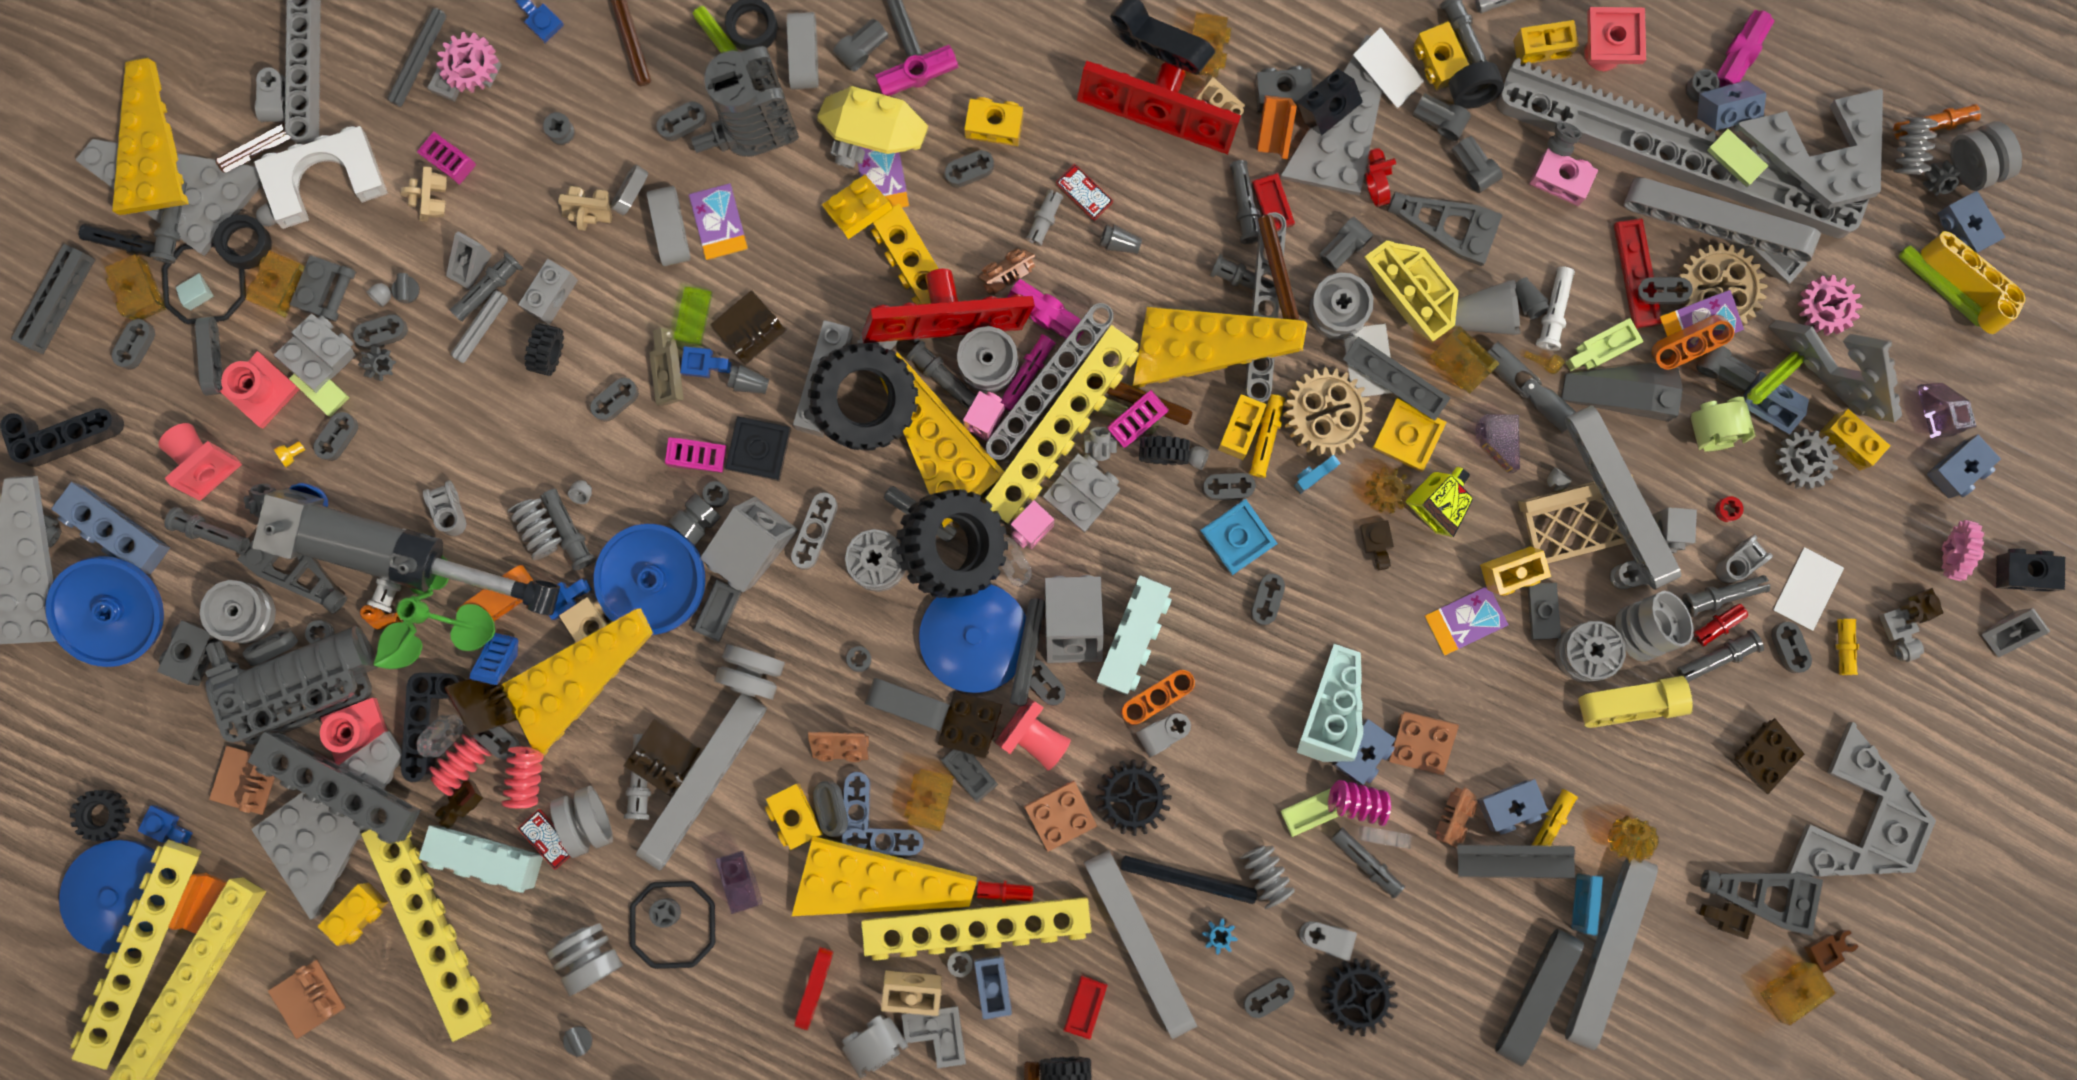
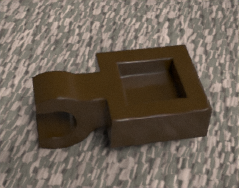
(1378, 539)
(1731, 919)

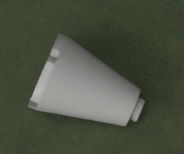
(1490, 310)

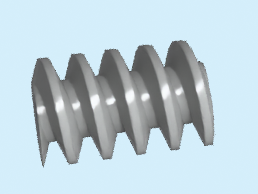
(1916, 145)
(535, 528)
(1268, 875)

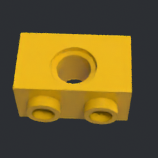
(1443, 41)
(1005, 132)
(807, 827)

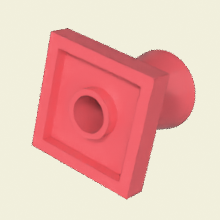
(1615, 37)
(257, 388)
(200, 464)
(352, 729)
(1033, 736)

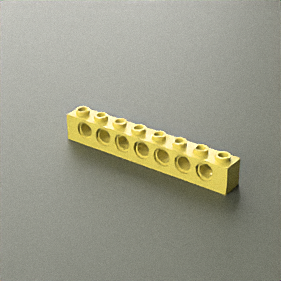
(1111, 343)
(876, 928)
(424, 945)
(190, 981)
(100, 1050)

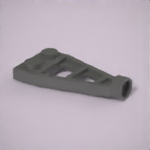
(1478, 236)
(323, 593)
(1800, 903)

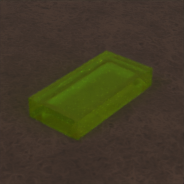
(693, 315)

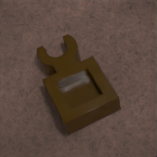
(1923, 607)
(460, 804)

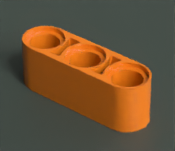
(1706, 343)
(496, 603)
(1171, 693)

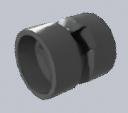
(695, 518)

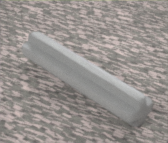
(479, 326)

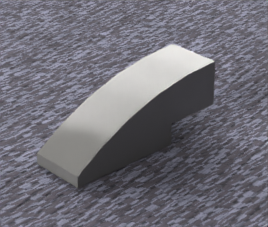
(1778, 266)

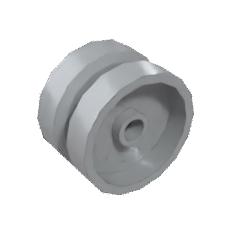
(1986, 155)
(1350, 293)
(987, 343)
(237, 612)
(749, 672)
(581, 821)

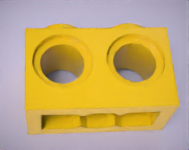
(1546, 42)
(1242, 427)
(1854, 440)

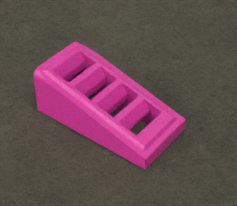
(460, 172)
(1120, 435)
(671, 451)

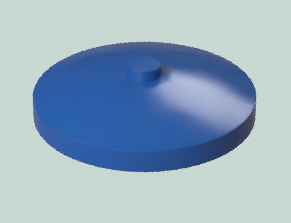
(651, 571)
(104, 611)
(973, 639)
(101, 891)

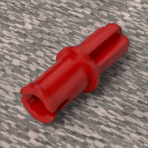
(1721, 624)
(1004, 891)

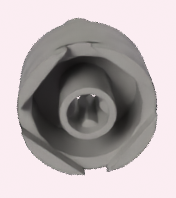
(874, 1046)

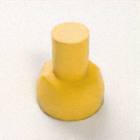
(286, 454)

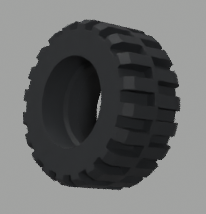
(899, 404)
(983, 536)

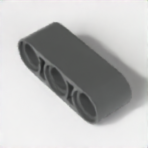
(906, 704)

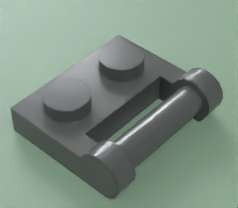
(316, 284)

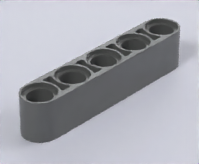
(1539, 997)

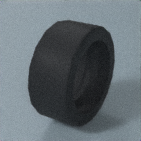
(742, 7)
(1476, 85)
(230, 226)

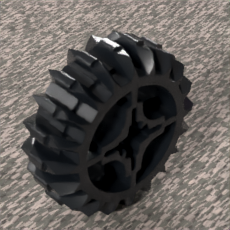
(1157, 797)
(1371, 992)

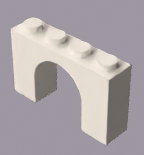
(283, 170)

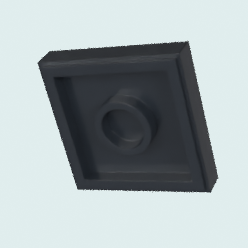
(758, 448)

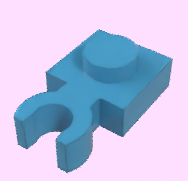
(1309, 477)

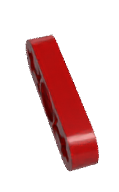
(814, 988)

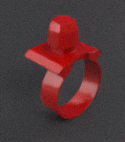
(1376, 177)

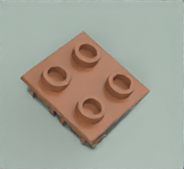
(1015, 259)
(1423, 742)
(830, 746)
(240, 783)
(1465, 807)
(1060, 816)
(306, 999)

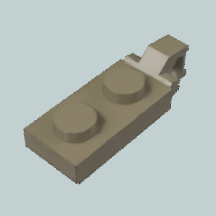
(665, 368)

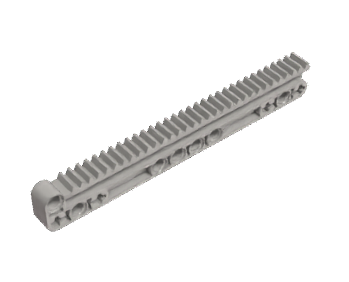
(1616, 126)

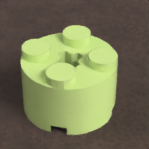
(1722, 424)

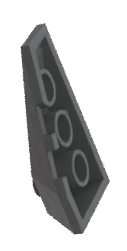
(1631, 390)

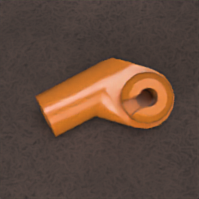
(378, 618)

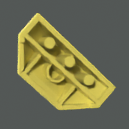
(872, 121)
(1415, 287)

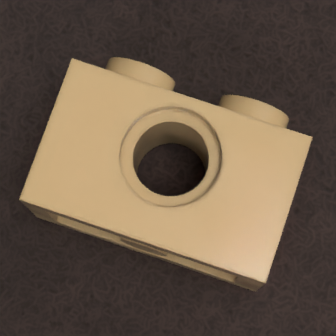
(581, 616)
(911, 993)

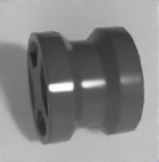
(1706, 79)
(562, 134)
(1564, 139)
(657, 915)

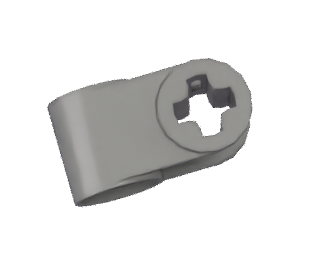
(270, 96)
(445, 503)
(1746, 557)
(1636, 576)
(1159, 736)
(1332, 940)

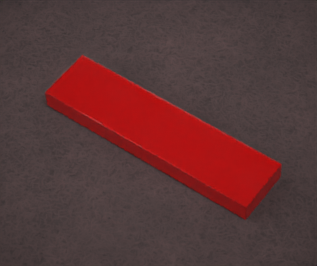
(1635, 268)

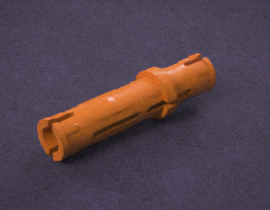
(1948, 119)

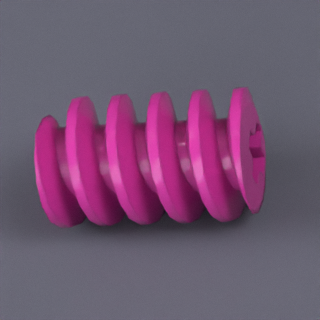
(1360, 800)

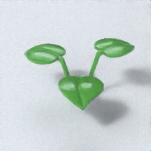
(401, 648)

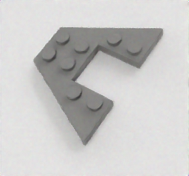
(1833, 176)
(1865, 392)
(1894, 832)

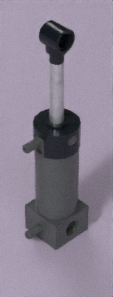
(300, 525)

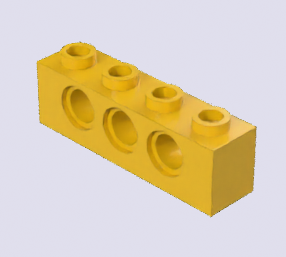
(895, 223)

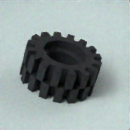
(544, 349)
(1164, 450)
(83, 814)
(1065, 1068)

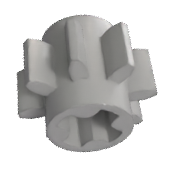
(847, 154)
(1100, 443)

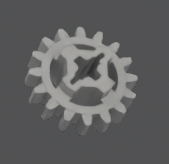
(1816, 452)

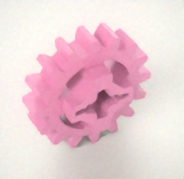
(465, 74)
(1831, 293)
(1962, 550)

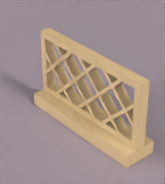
(1557, 501)

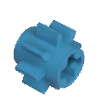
(1211, 935)

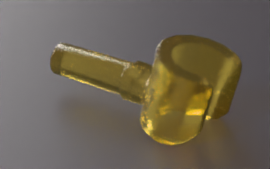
(1552, 365)

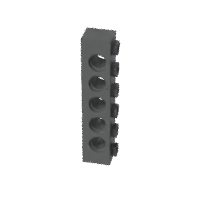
(399, 813)

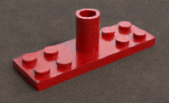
(1158, 105)
(945, 314)

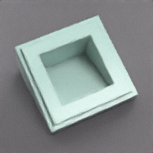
(194, 292)

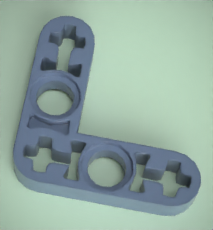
(862, 826)

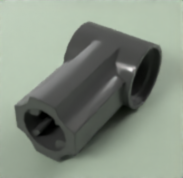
(856, 49)
(1447, 119)
(1479, 169)
(1350, 238)
(1722, 365)

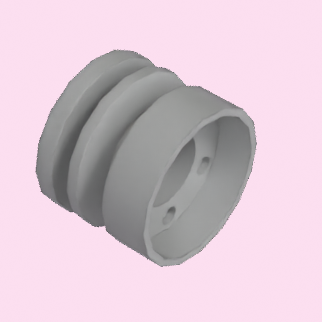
(868, 575)
(1654, 626)
(1574, 649)
(584, 959)

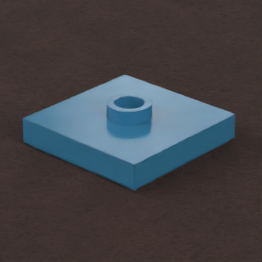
(1238, 537)
(1586, 903)

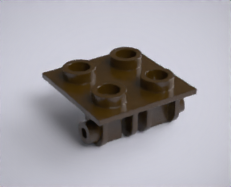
(748, 327)
(481, 705)
(970, 724)
(1769, 755)
(662, 757)

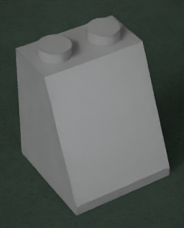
(748, 543)
(1074, 619)

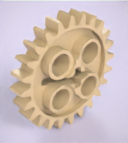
(1718, 264)
(1319, 389)

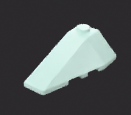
(1336, 715)

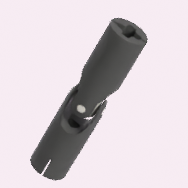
(1544, 400)

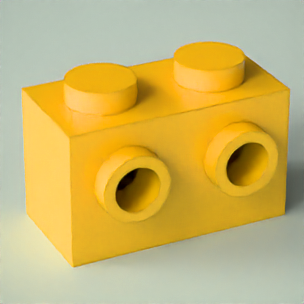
(1515, 571)
(352, 914)

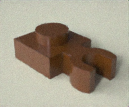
(1828, 950)

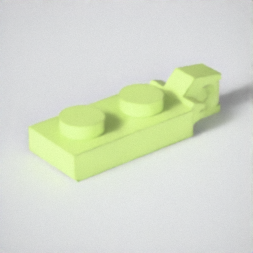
(1606, 346)

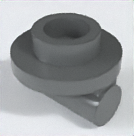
(405, 288)
(577, 1041)

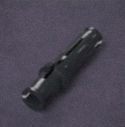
(94, 234)

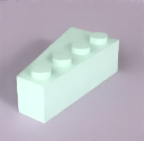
(1133, 636)
(481, 858)

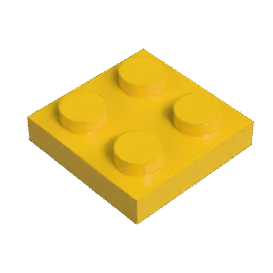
(857, 206)
(1409, 435)

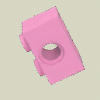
(1549, 180)
(984, 415)
(1031, 526)

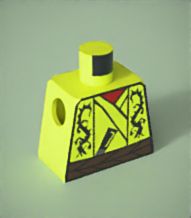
(1442, 501)

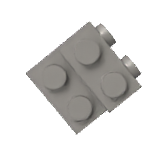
(315, 352)
(1082, 491)

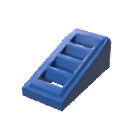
(496, 656)

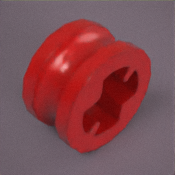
(1723, 514)

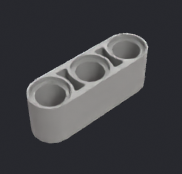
(802, 50)
(668, 225)

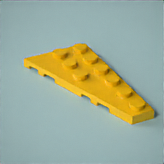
(146, 148)
(1201, 342)
(945, 449)
(568, 682)
(861, 880)

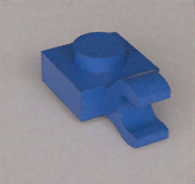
(541, 20)
(699, 363)
(567, 596)
(162, 825)

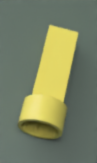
(1660, 699)

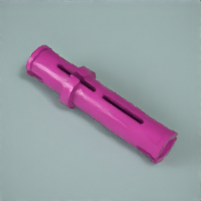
(1044, 346)

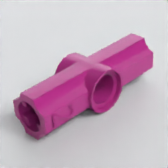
(1745, 48)
(933, 63)
(1048, 311)

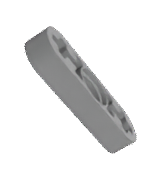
(814, 509)

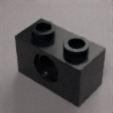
(1329, 101)
(2014, 574)

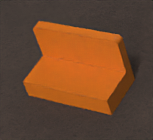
(1276, 125)
(196, 902)

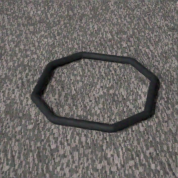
(192, 321)
(649, 962)

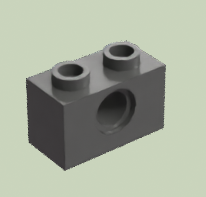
(1295, 77)
(173, 661)

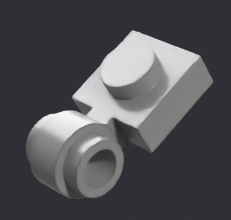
(1896, 628)

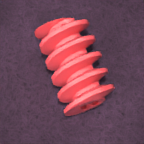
(458, 764)
(524, 778)

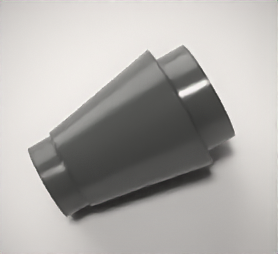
(1120, 240)
(1531, 299)
(746, 380)

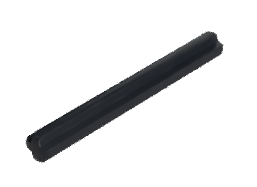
(1189, 879)

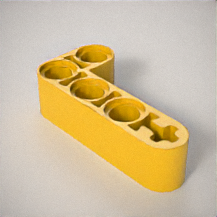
(1976, 278)

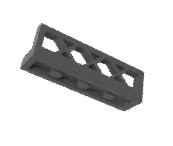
(57, 300)
(1396, 378)
(1516, 861)

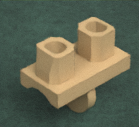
(1219, 96)
(430, 182)
(584, 209)

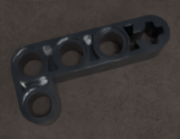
(1159, 38)
(64, 432)
(415, 727)

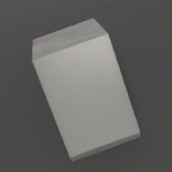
(466, 260)
(2015, 631)

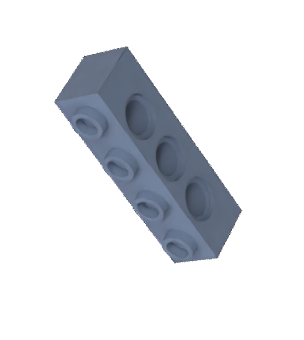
(72, 509)

